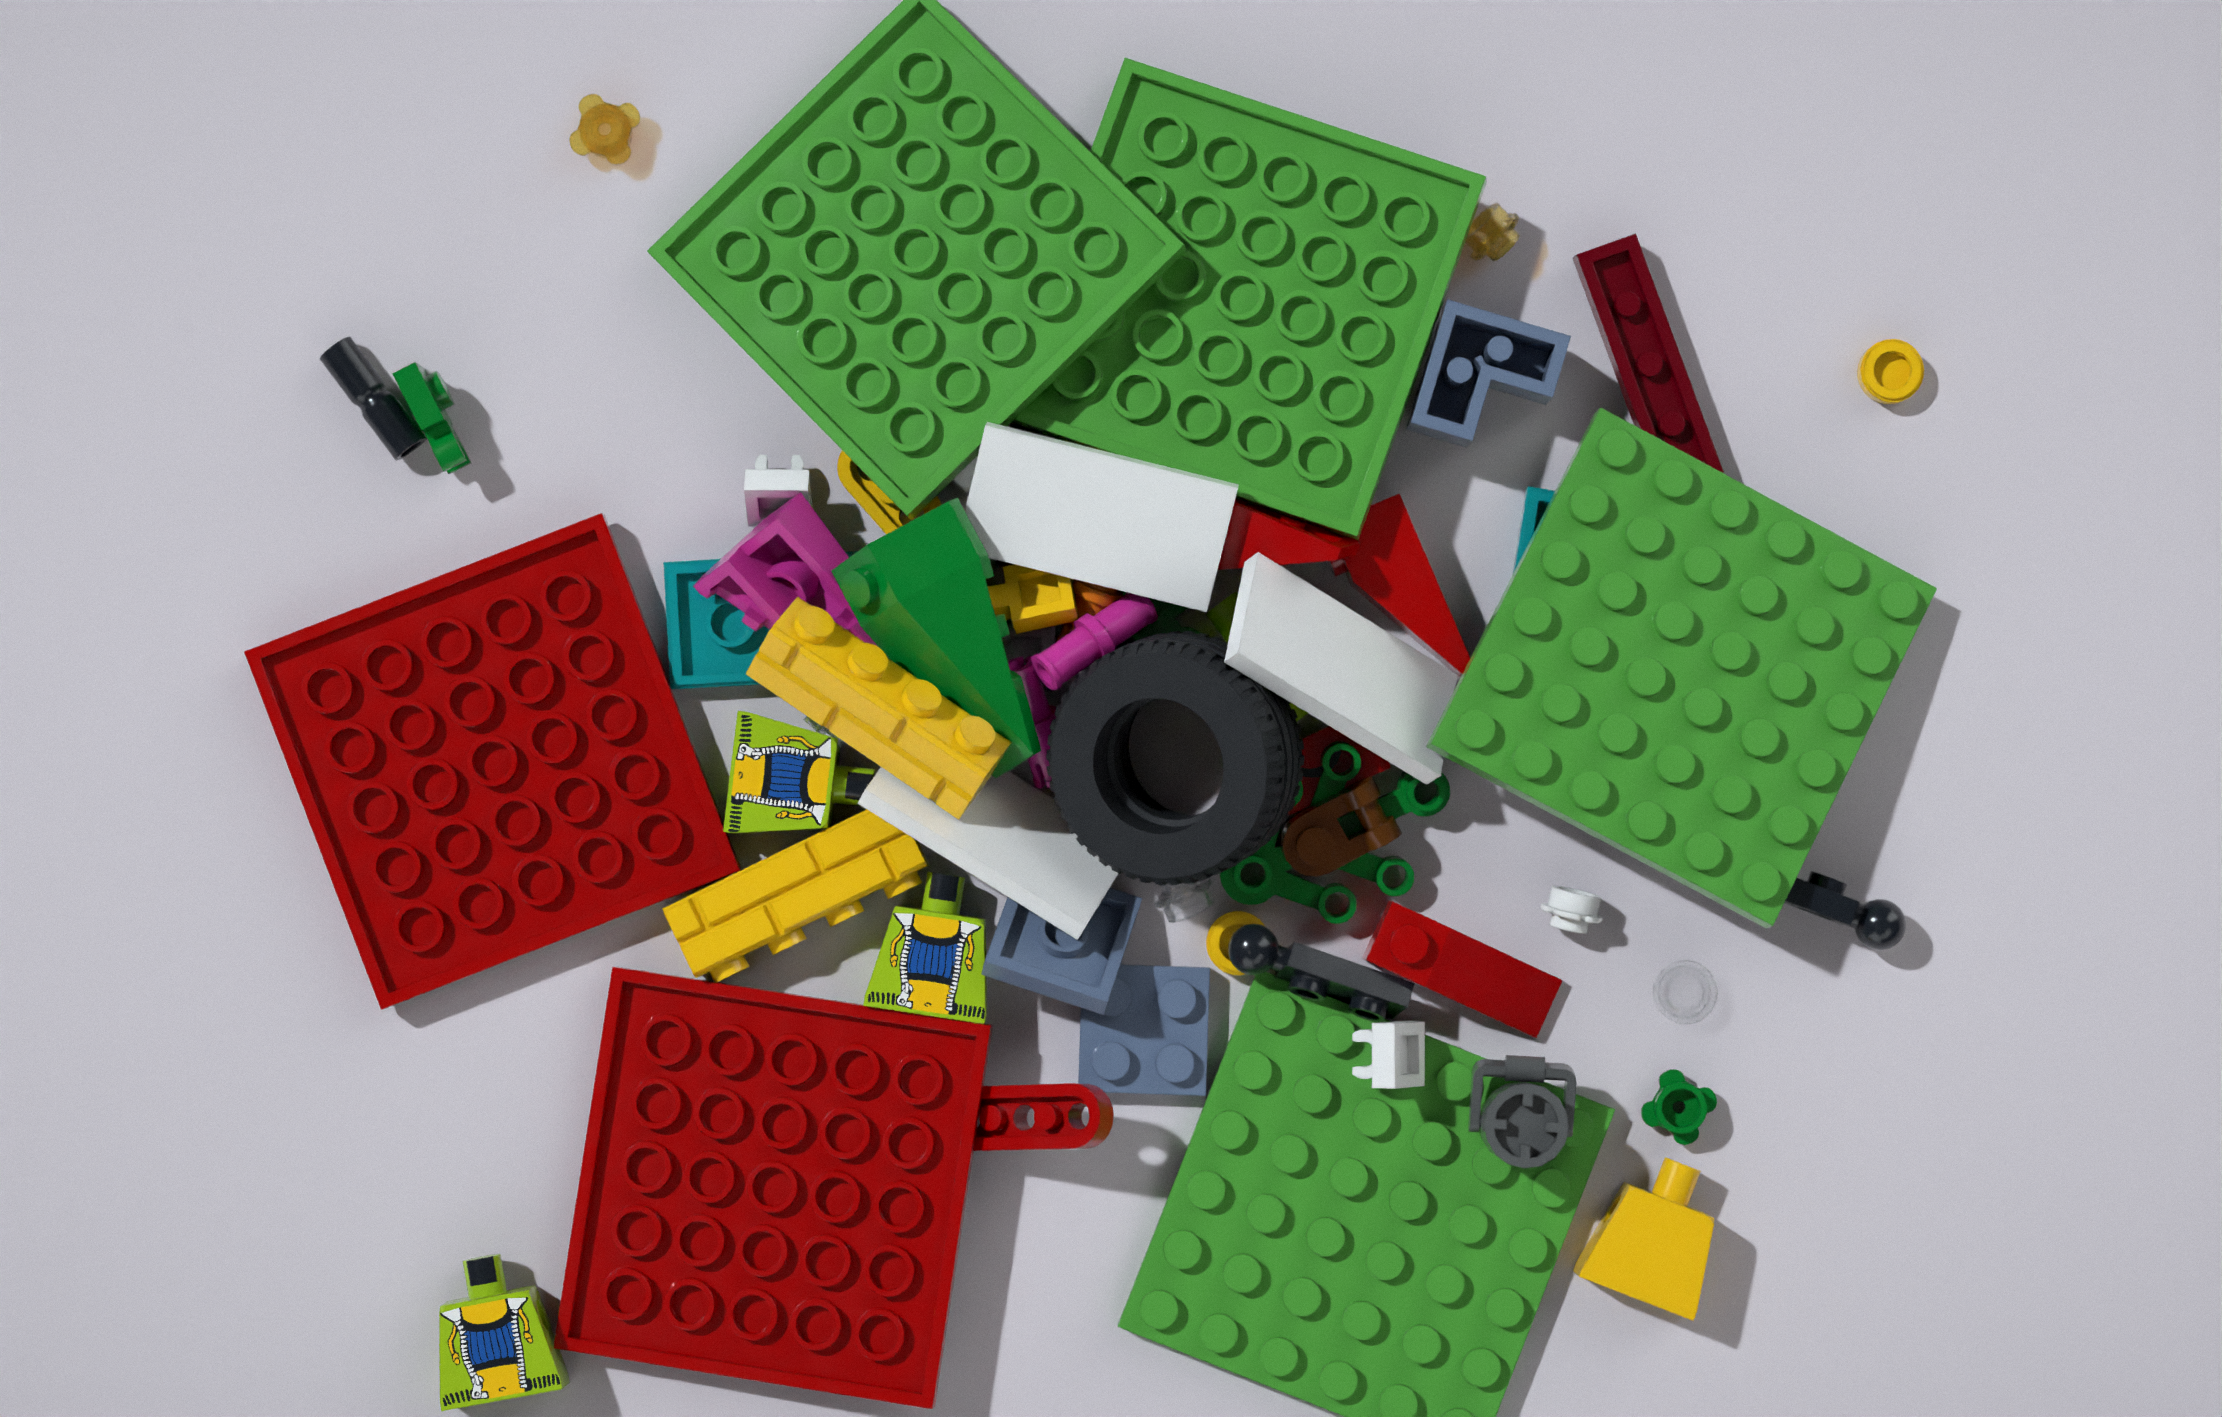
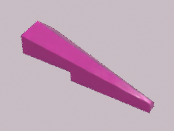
(776, 563)

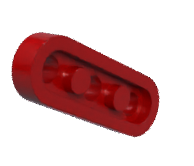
(1056, 1117)

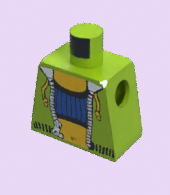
(787, 778)
(933, 957)
(495, 1341)

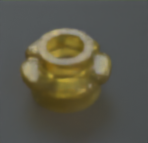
(1492, 233)

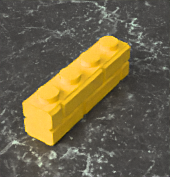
(878, 707)
(792, 889)

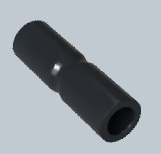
(368, 392)

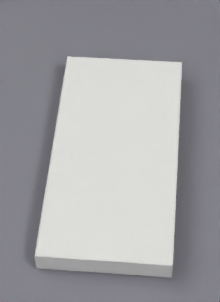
(1099, 516)
(1338, 667)
(1007, 840)

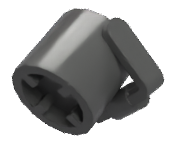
(1521, 1119)

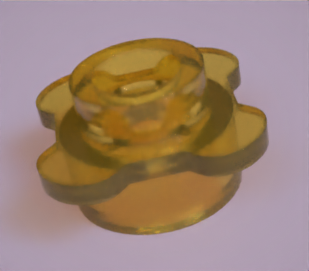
(610, 146)

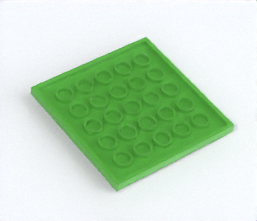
(916, 251)
(1290, 317)
(1682, 668)
(1352, 1228)

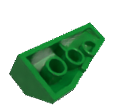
(932, 614)

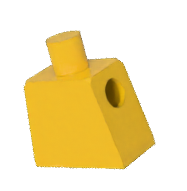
(1652, 1243)

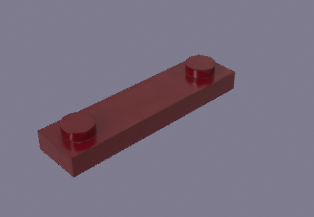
(1643, 347)

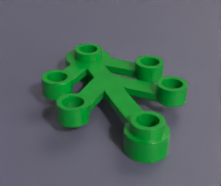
(1368, 866)

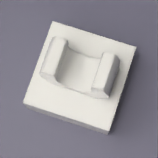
(771, 488)
(1396, 1054)

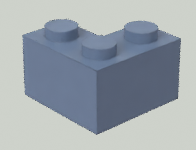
(1477, 353)

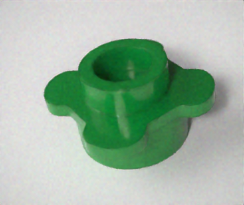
(1684, 1124)

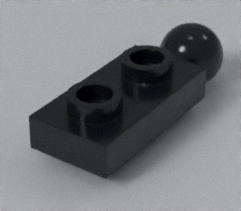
(1876, 923)
(1318, 974)

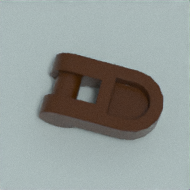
(1316, 842)

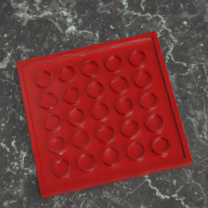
(492, 761)
(773, 1187)

